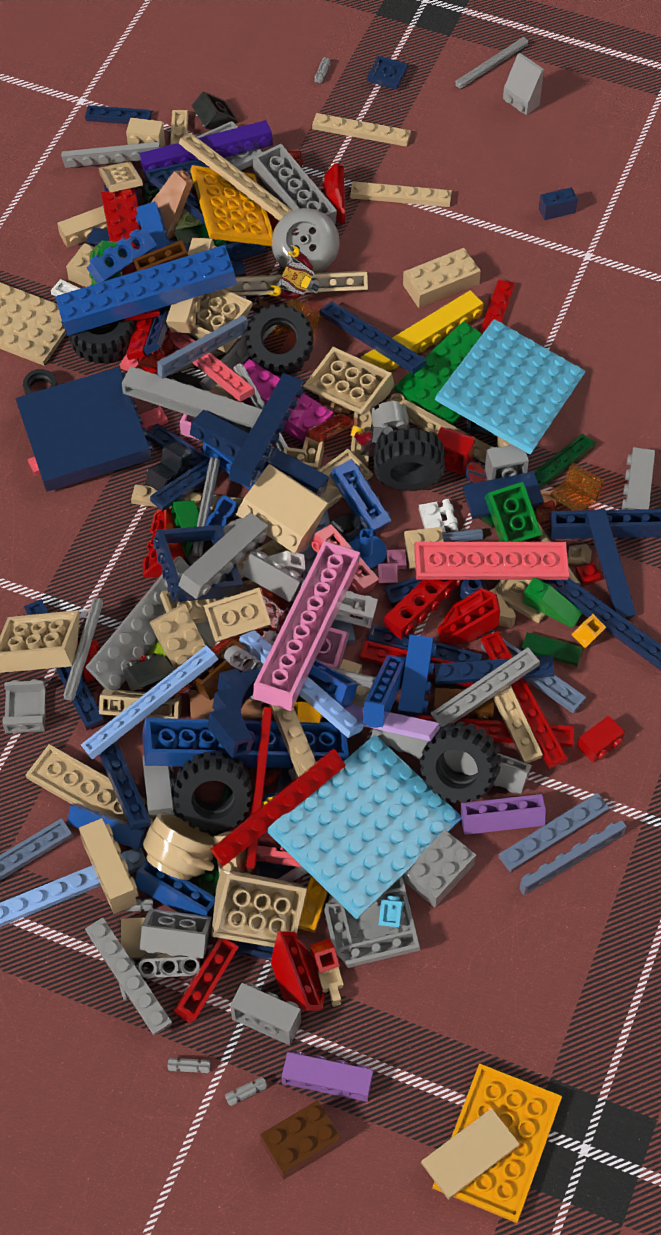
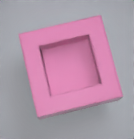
(398, 557)
(388, 572)

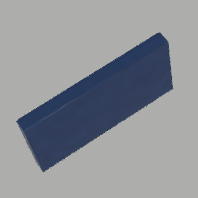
(476, 492)

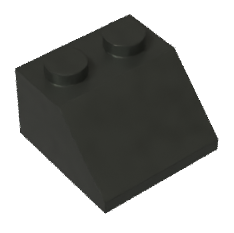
(213, 111)
(147, 672)

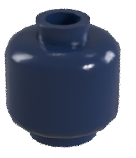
(470, 586)

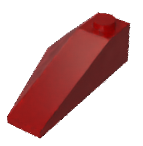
(160, 521)

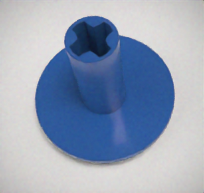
(371, 548)

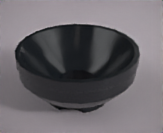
(347, 524)

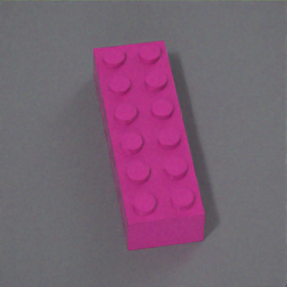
(305, 416)

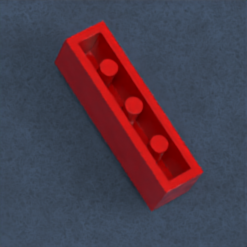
(205, 979)

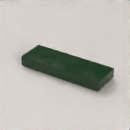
(560, 651)

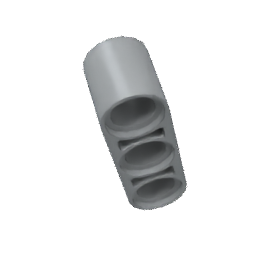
(159, 969)

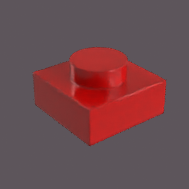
(588, 573)

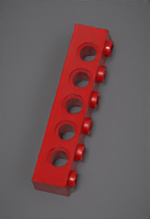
(408, 606)

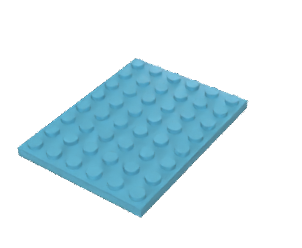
(510, 386)
(364, 826)

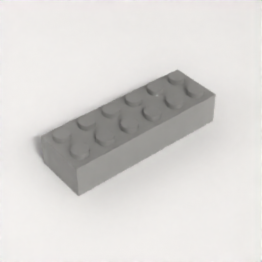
(290, 183)

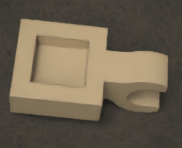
(331, 981)

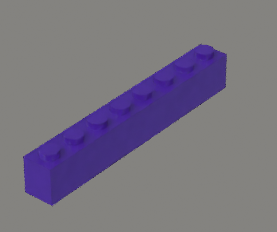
(224, 143)

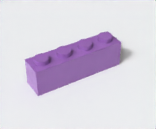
(503, 814)
(327, 1076)

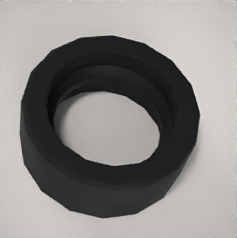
(36, 376)

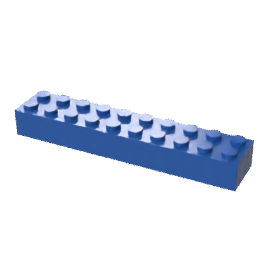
(146, 290)
(178, 740)

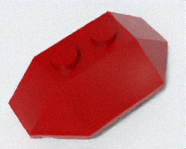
(334, 190)
(470, 618)
(296, 972)

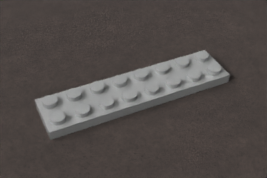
(132, 637)

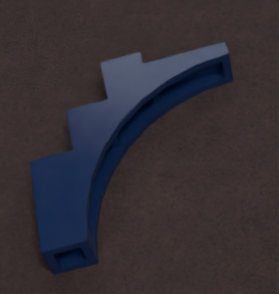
(227, 720)

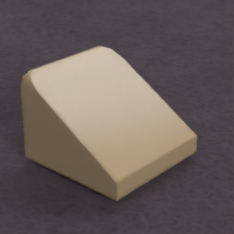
(579, 554)

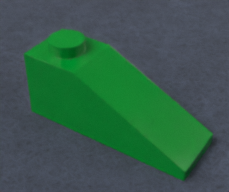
(185, 515)
(551, 603)

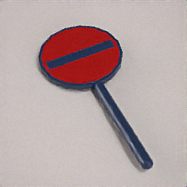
(475, 473)

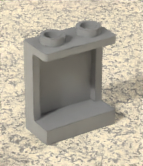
(25, 706)

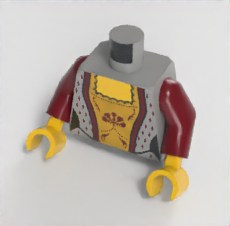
(296, 277)

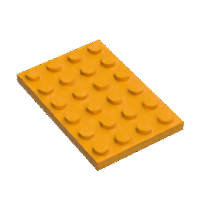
(228, 211)
(529, 1117)

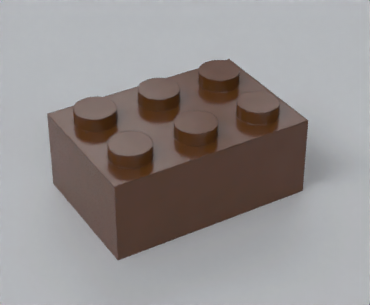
(300, 1139)

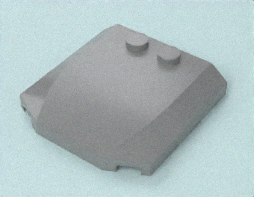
(364, 940)

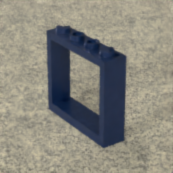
(178, 535)

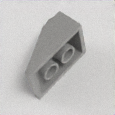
(524, 85)

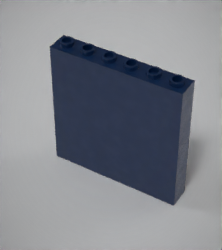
(83, 429)

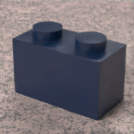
(558, 203)

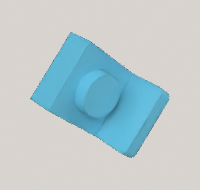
(391, 911)

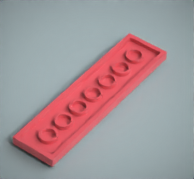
(491, 560)

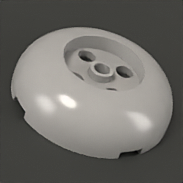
(325, 238)

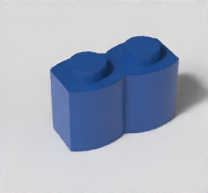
(224, 511)

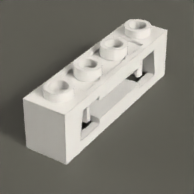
(363, 605)

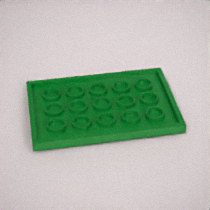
(441, 363)

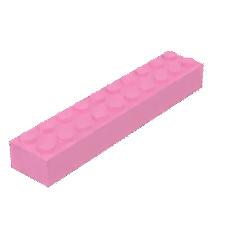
(306, 626)

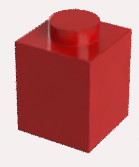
(324, 955)

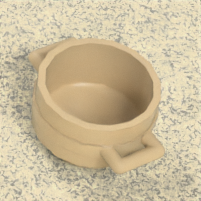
(178, 847)

